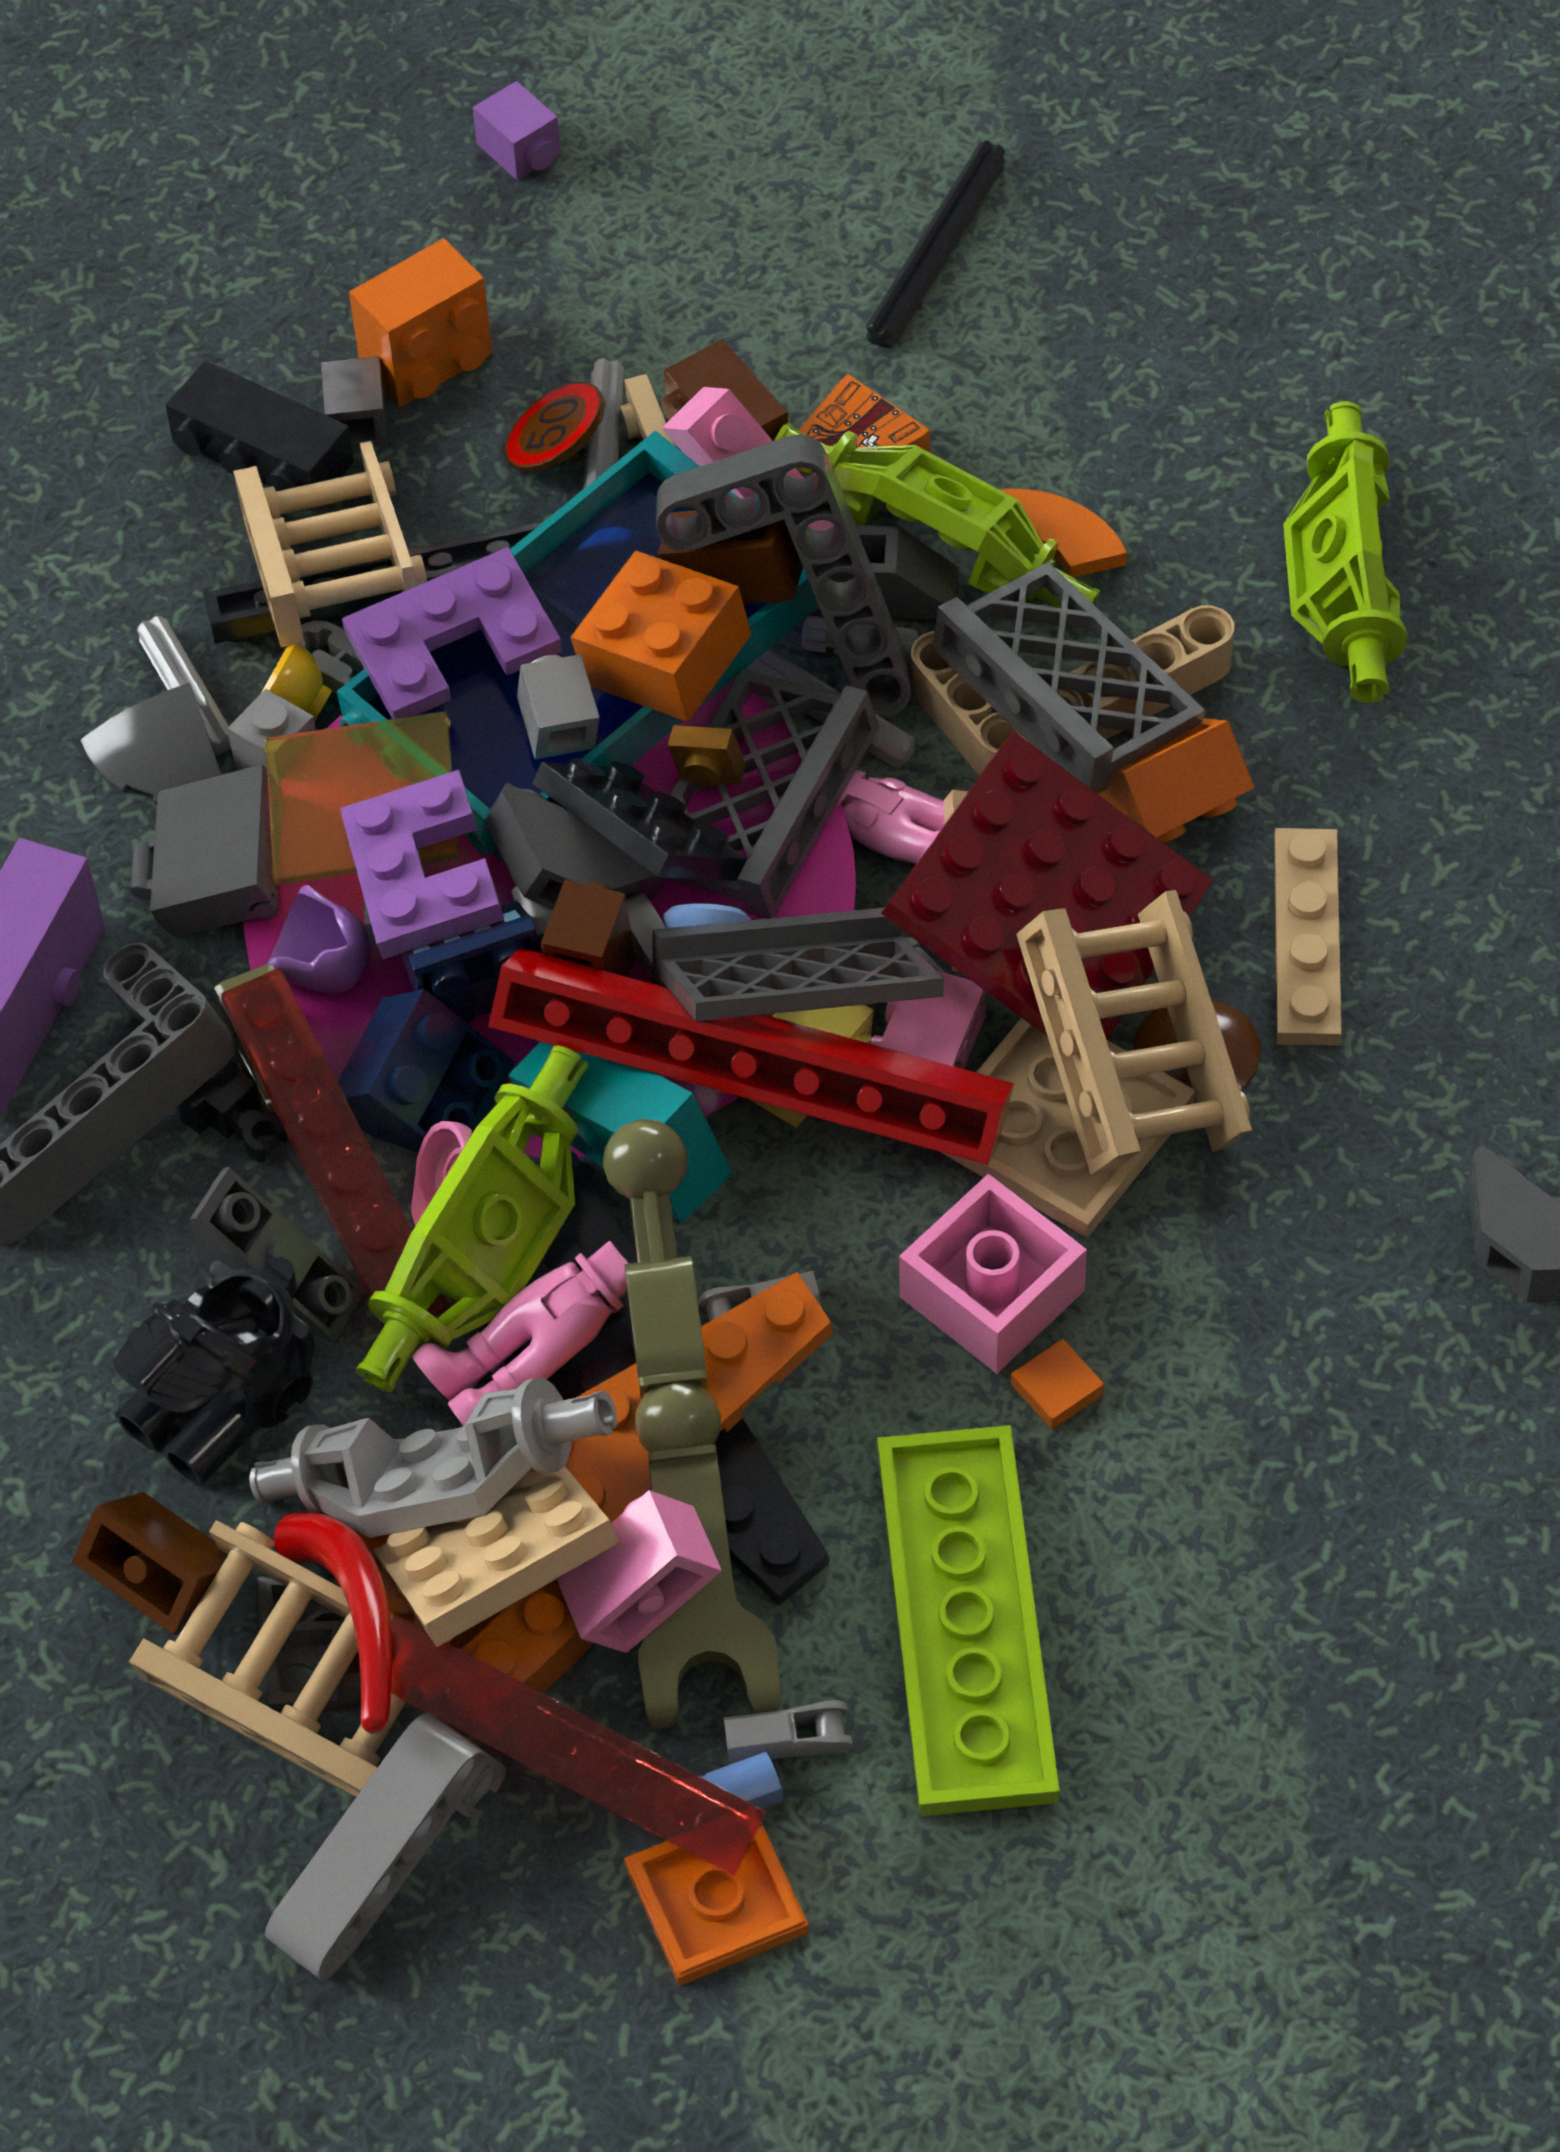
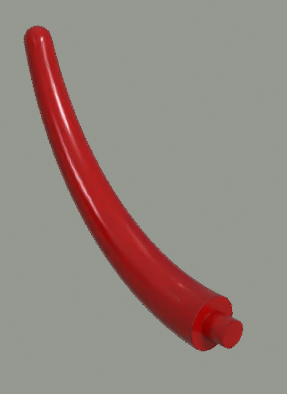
(338, 1548)

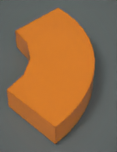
(1083, 537)

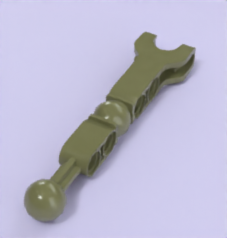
(679, 1429)

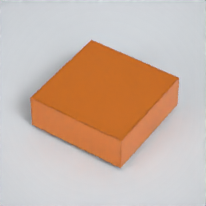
(1057, 1384)

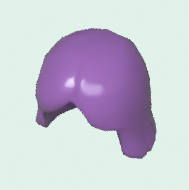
(321, 945)

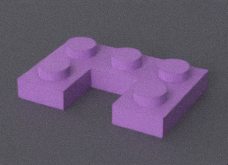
(402, 630)
(400, 900)

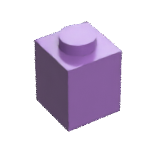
(517, 130)

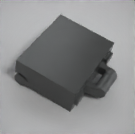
(209, 854)

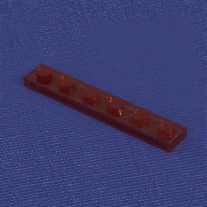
(322, 1128)
(572, 1749)

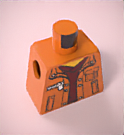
(865, 413)

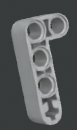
(380, 1843)

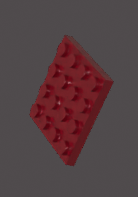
(1031, 845)

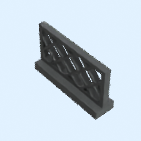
(1029, 695)
(806, 795)
(790, 964)

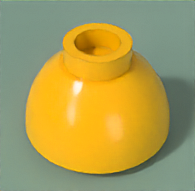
(299, 680)

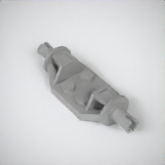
(431, 1475)

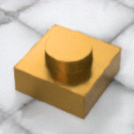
(706, 755)

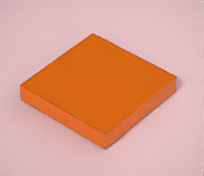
(710, 1916)

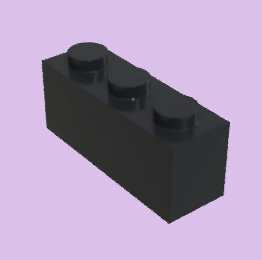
(254, 426)

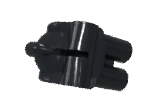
(211, 1369)

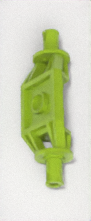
(949, 500)
(1337, 555)
(483, 1223)

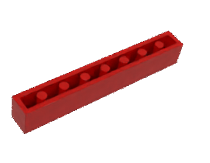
(752, 1056)

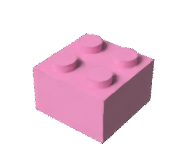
(992, 1273)

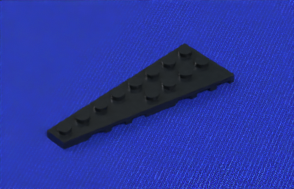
(763, 1521)

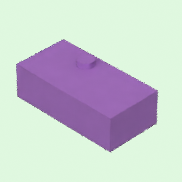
(45, 940)

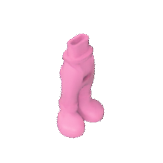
(891, 816)
(554, 1312)

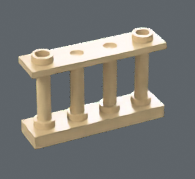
(282, 569)
(1080, 1048)
(236, 1697)

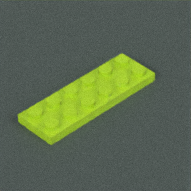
(967, 1622)

